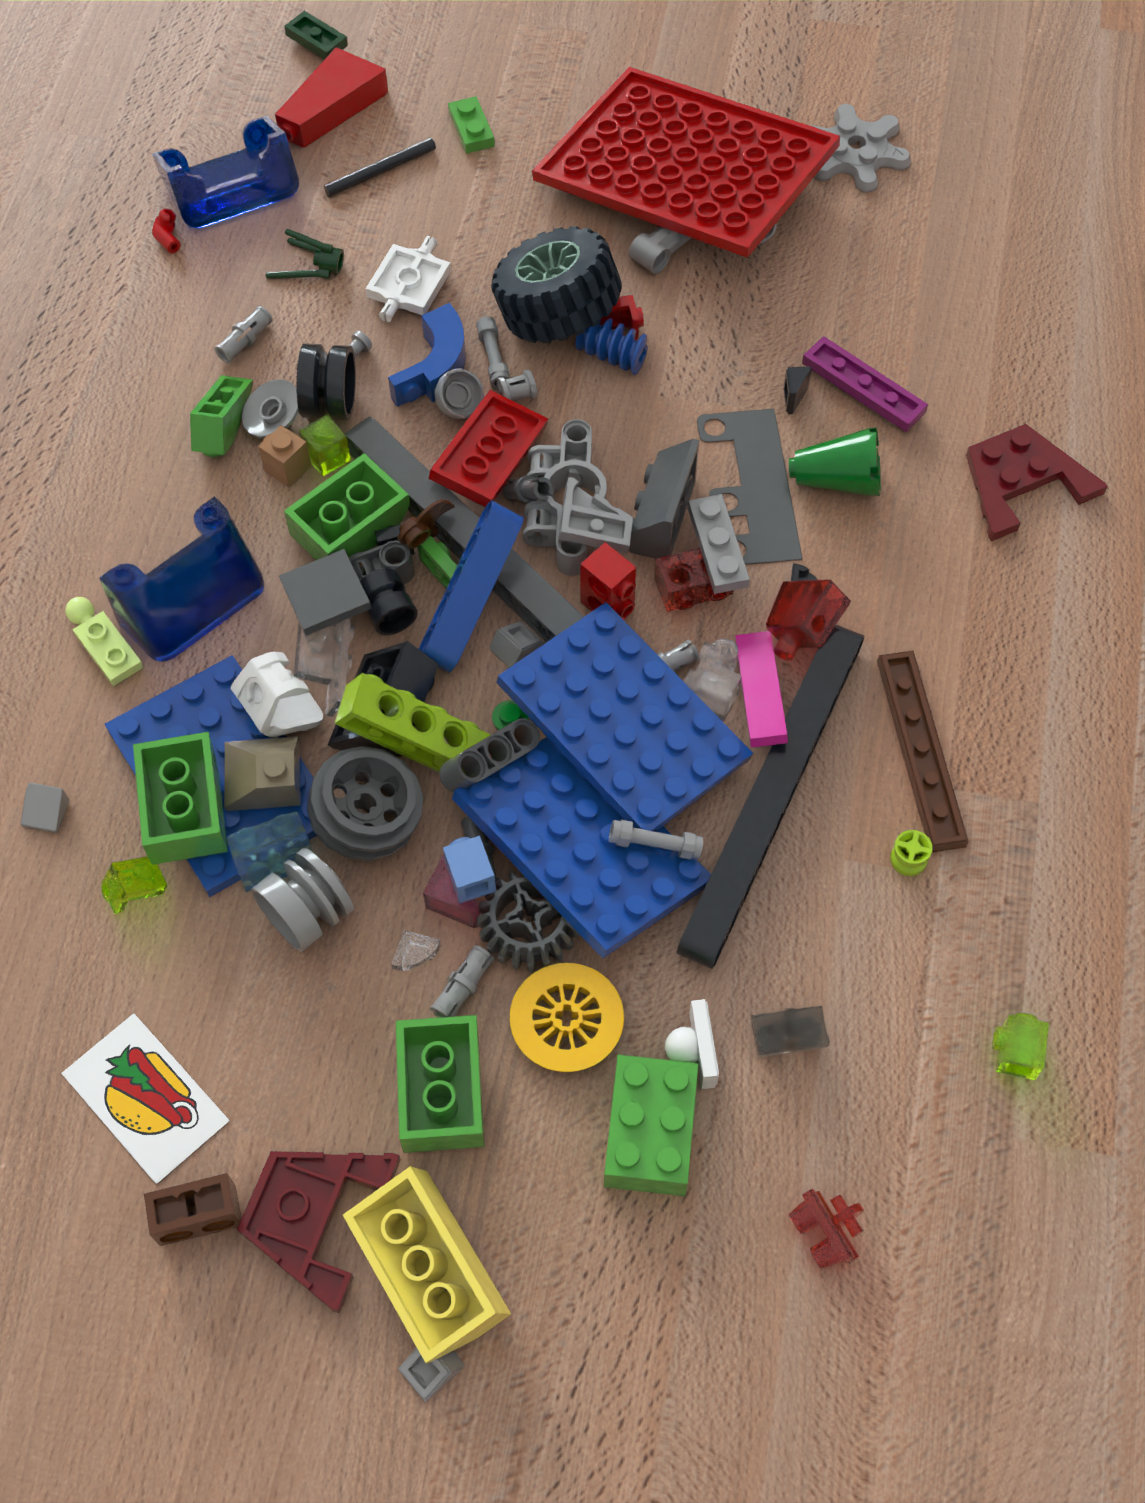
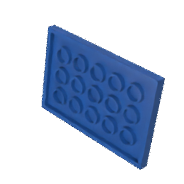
(196, 707)
(624, 719)
(559, 839)

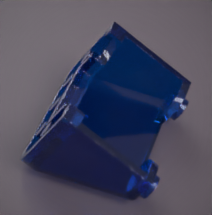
(232, 182)
(189, 590)

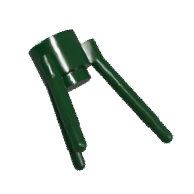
(325, 257)

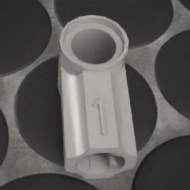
(655, 249)

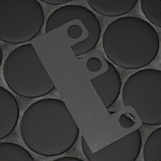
(764, 484)

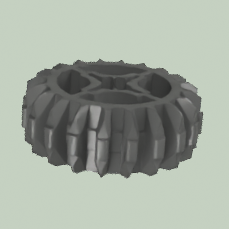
(497, 932)

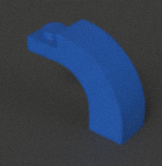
(446, 337)

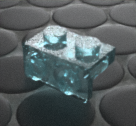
(267, 847)

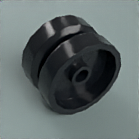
(326, 381)

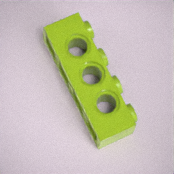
(394, 730)

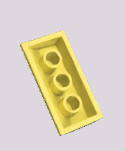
(426, 1264)

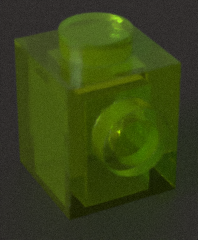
(325, 445)
(1021, 1045)

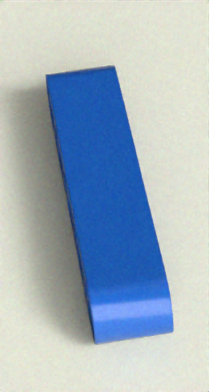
(471, 585)

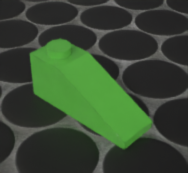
(219, 415)

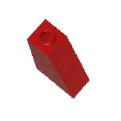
(331, 96)

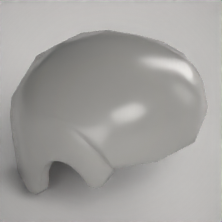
(458, 393)

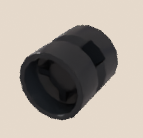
(390, 604)

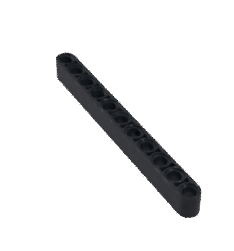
(769, 799)

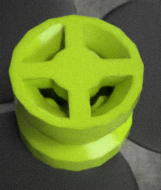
(914, 844)

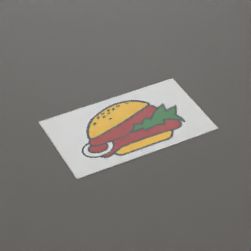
(145, 1098)

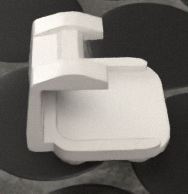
(274, 697)

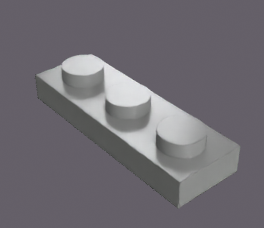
(718, 544)

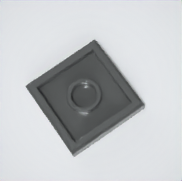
(325, 592)

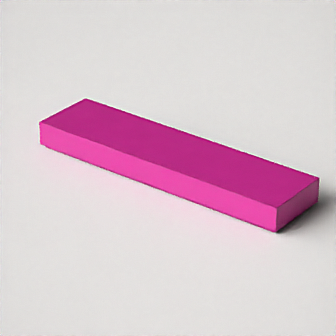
(761, 689)

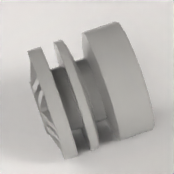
(309, 894)

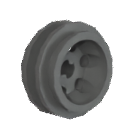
(357, 833)

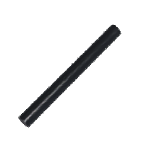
(379, 167)

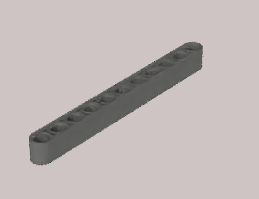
(517, 583)

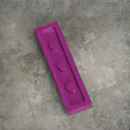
(865, 384)

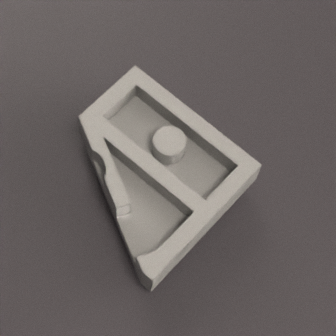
(593, 520)

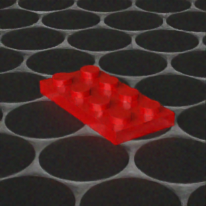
(488, 448)

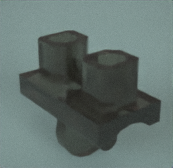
(789, 1031)

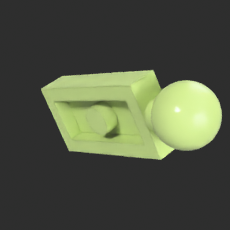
(102, 641)

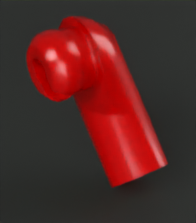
(163, 230)

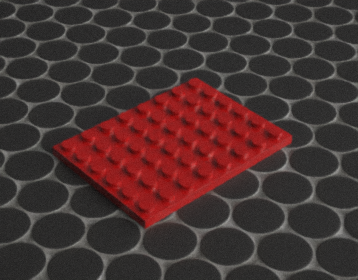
(687, 160)

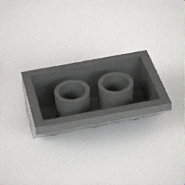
(664, 500)

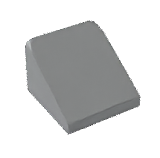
(514, 643)
(44, 807)
(432, 1376)

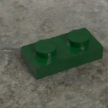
(315, 34)

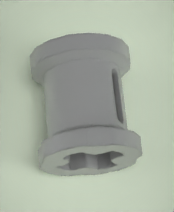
(518, 386)

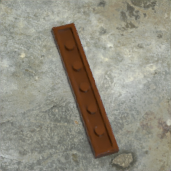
(922, 751)

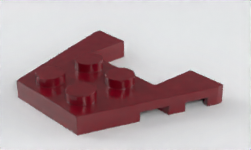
(1020, 463)
(295, 1208)

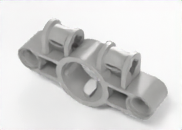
(559, 463)

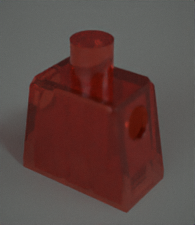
(805, 615)

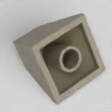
(262, 773)

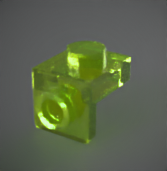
(131, 881)

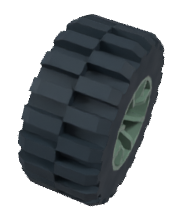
(556, 284)

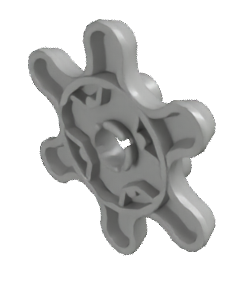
(874, 153)

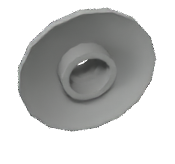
(270, 407)

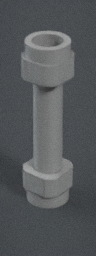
(488, 334)
(623, 834)

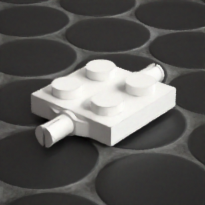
(408, 279)

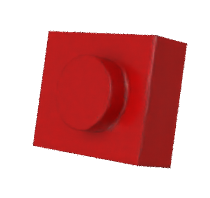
(627, 314)

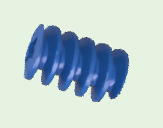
(614, 345)

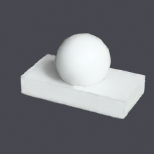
(696, 1044)

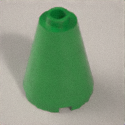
(841, 464)

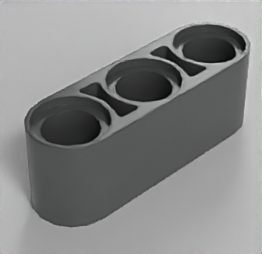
(502, 748)

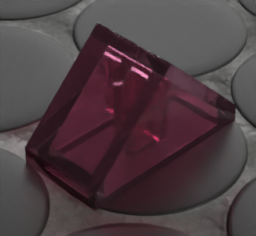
(442, 899)

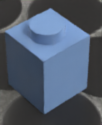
(469, 868)

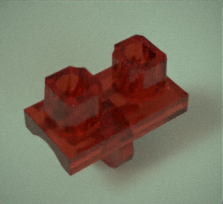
(836, 1246)

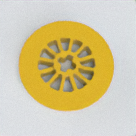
(560, 978)

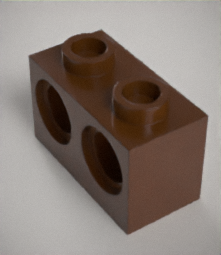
(192, 1209)

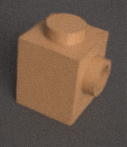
(284, 455)

